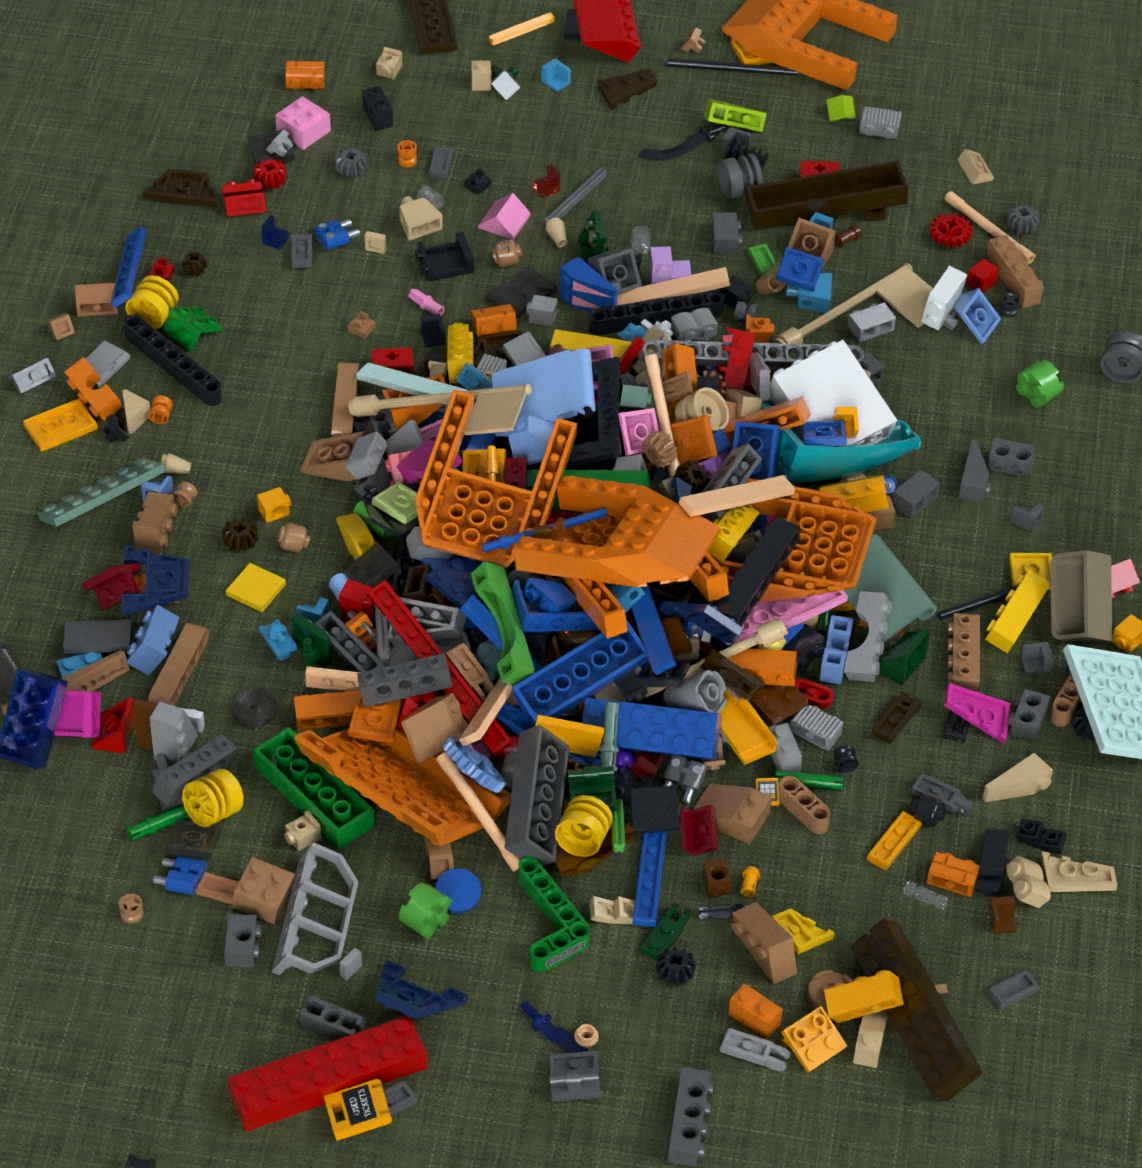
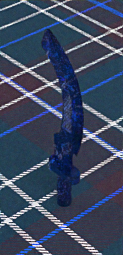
(552, 1033)

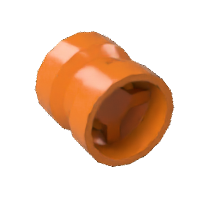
(407, 153)
(160, 410)

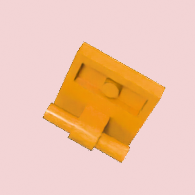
(485, 463)
(813, 1039)

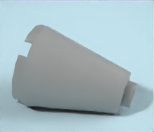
(698, 693)

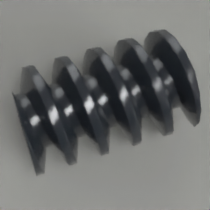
(735, 150)

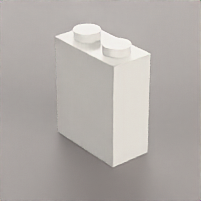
(943, 297)

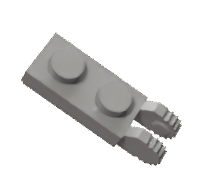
(754, 1049)

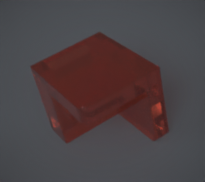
(549, 184)
(646, 765)

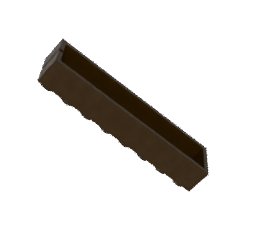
(827, 194)
(923, 1019)

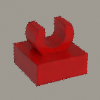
(162, 269)

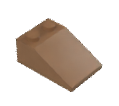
(329, 456)
(433, 725)
(737, 809)

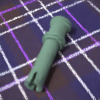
(608, 748)

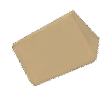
(974, 167)

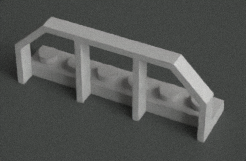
(297, 903)

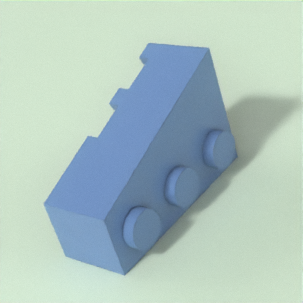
(152, 639)

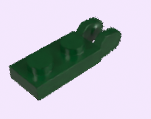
(665, 933)

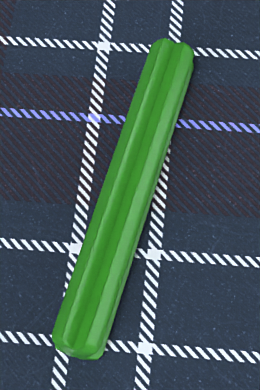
(618, 832)

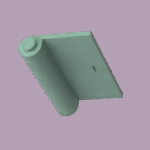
(887, 575)

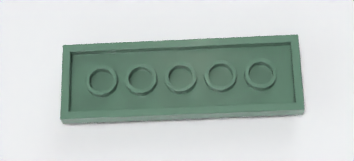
(101, 492)

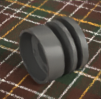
(737, 174)

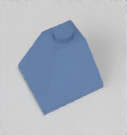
(977, 314)
(530, 438)

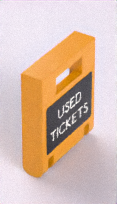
(363, 1109)

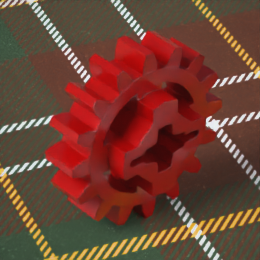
(951, 230)

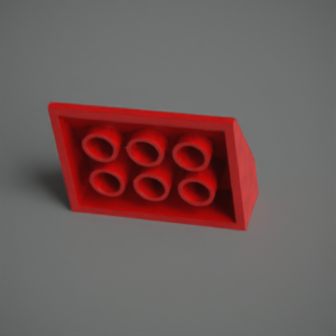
(608, 27)

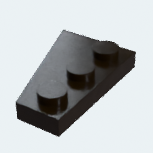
(623, 87)

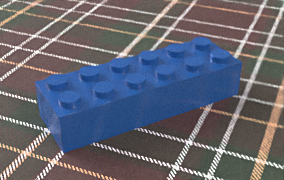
(766, 442)
(579, 674)
(660, 728)

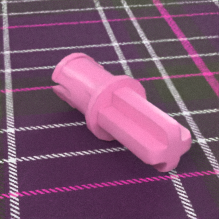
(426, 302)

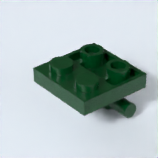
(593, 236)
(311, 641)
(595, 783)

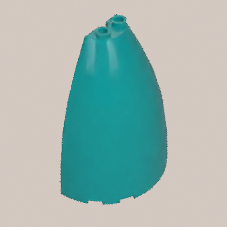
(823, 463)

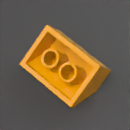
(866, 492)

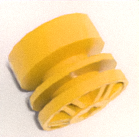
(152, 300)
(212, 797)
(583, 826)

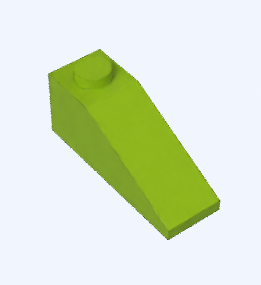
(734, 115)

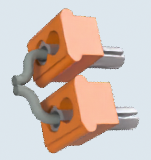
(362, 628)

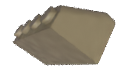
(1081, 596)

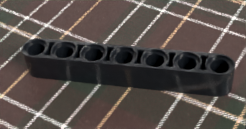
(618, 317)
(172, 360)

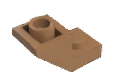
(439, 858)

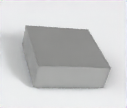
(350, 964)

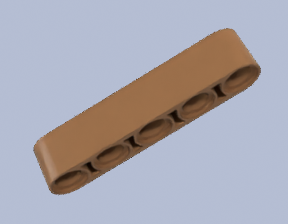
(345, 390)
(179, 664)

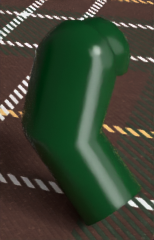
(497, 70)

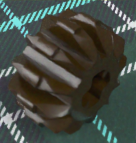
(694, 475)
(240, 534)

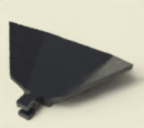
(383, 519)

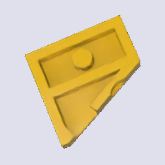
(802, 930)

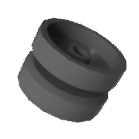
(1123, 357)

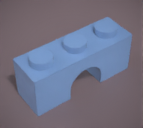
(836, 650)

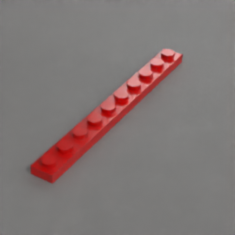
(423, 646)

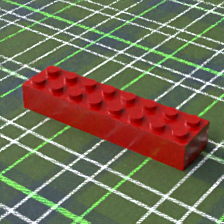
(305, 1078)

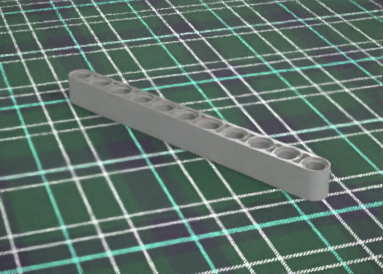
(780, 349)

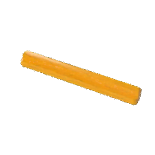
(521, 29)

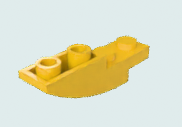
(355, 534)

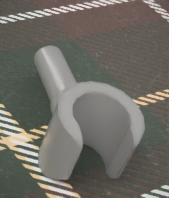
(950, 321)

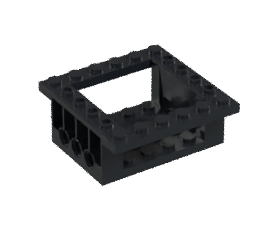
(600, 425)

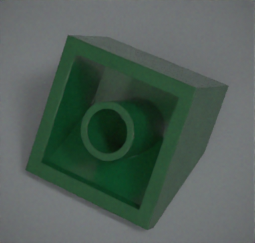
(905, 656)

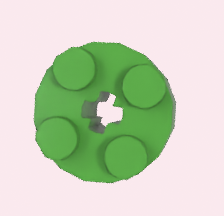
(1039, 383)
(425, 910)

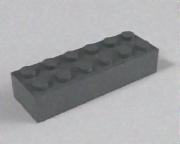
(537, 795)

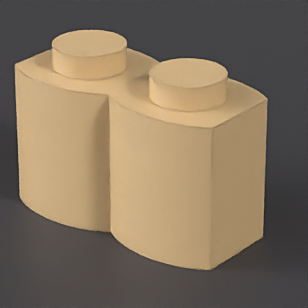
(1028, 881)

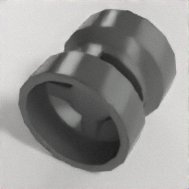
(743, 310)

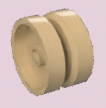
(704, 402)

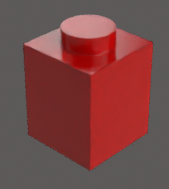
(983, 276)

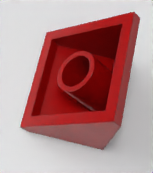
(115, 727)

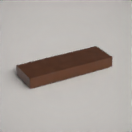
(142, 714)

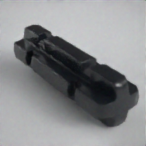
(718, 911)

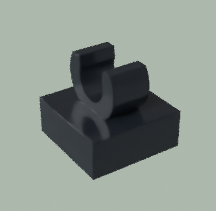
(477, 182)
(115, 429)

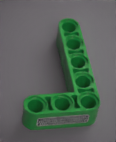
(571, 928)

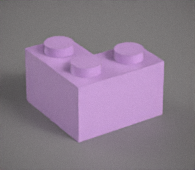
(663, 268)

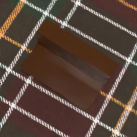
(676, 636)

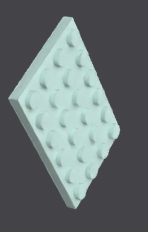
(1111, 697)

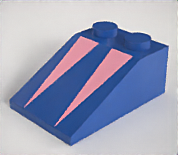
(585, 287)

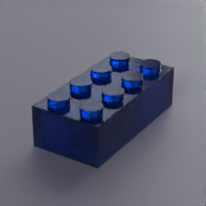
(31, 717)

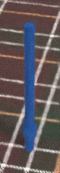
(505, 541)

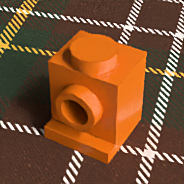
(761, 328)

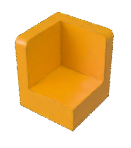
(850, 417)

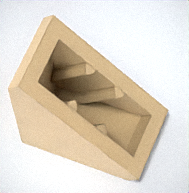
(136, 410)

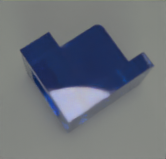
(273, 236)

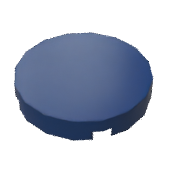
(462, 888)

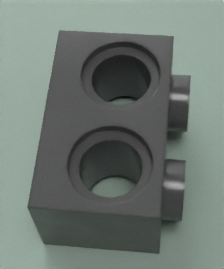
(1011, 457)
(1029, 715)

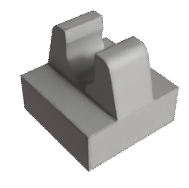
(279, 143)

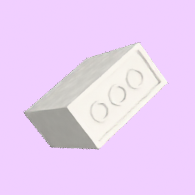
(832, 381)

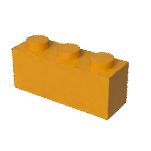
(863, 996)

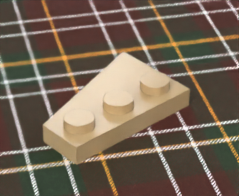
(1072, 876)

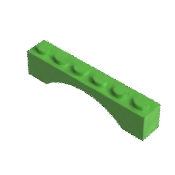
(494, 589)

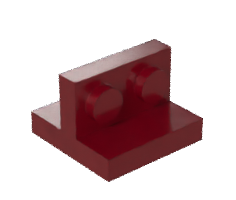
(113, 583)

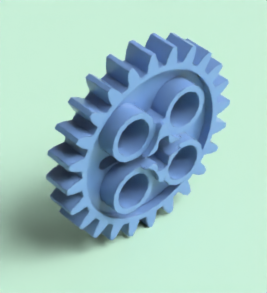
(474, 764)

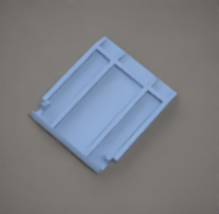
(558, 382)

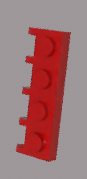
(738, 359)

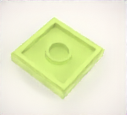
(397, 502)

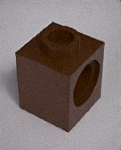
(715, 870)

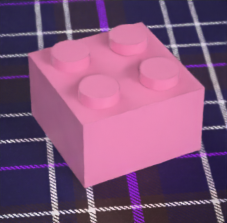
(303, 122)

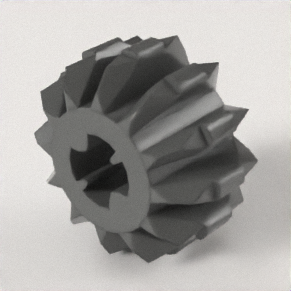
(351, 162)
(1022, 219)

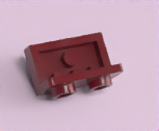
(516, 472)
(698, 830)

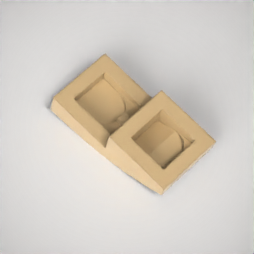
(610, 911)

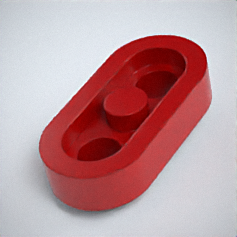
(815, 693)

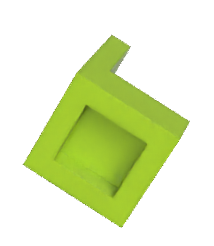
(841, 108)

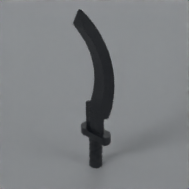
(689, 145)

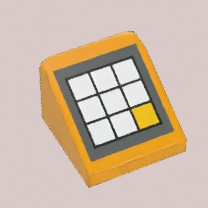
(770, 787)

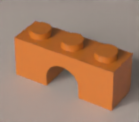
(83, 378)

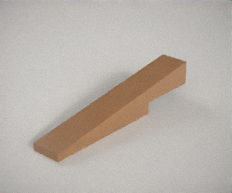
(95, 674)

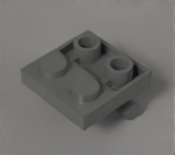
(574, 1076)

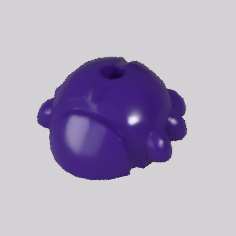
(624, 758)

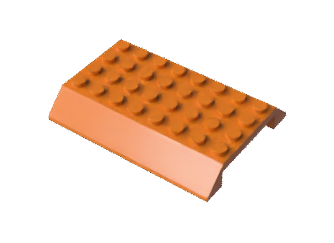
(398, 783)

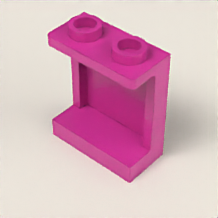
(416, 462)
(80, 714)

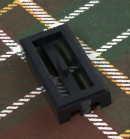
(955, 734)

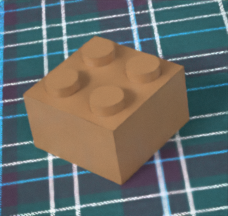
(262, 890)

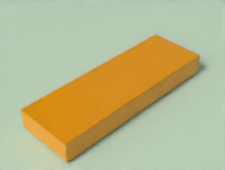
(894, 841)

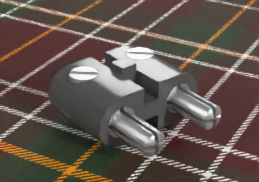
(685, 775)

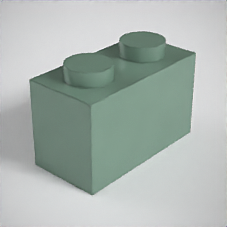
(637, 398)

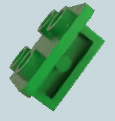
(188, 323)

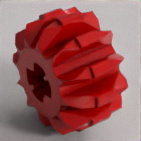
(270, 173)

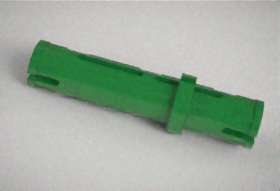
(813, 780)
(151, 825)

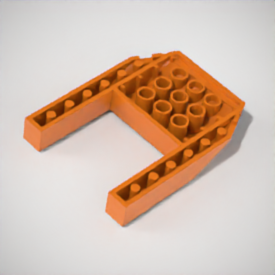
(777, 26)
(465, 510)
(648, 545)
(829, 548)
(599, 601)

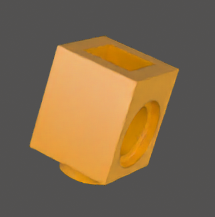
(273, 504)
(1128, 634)

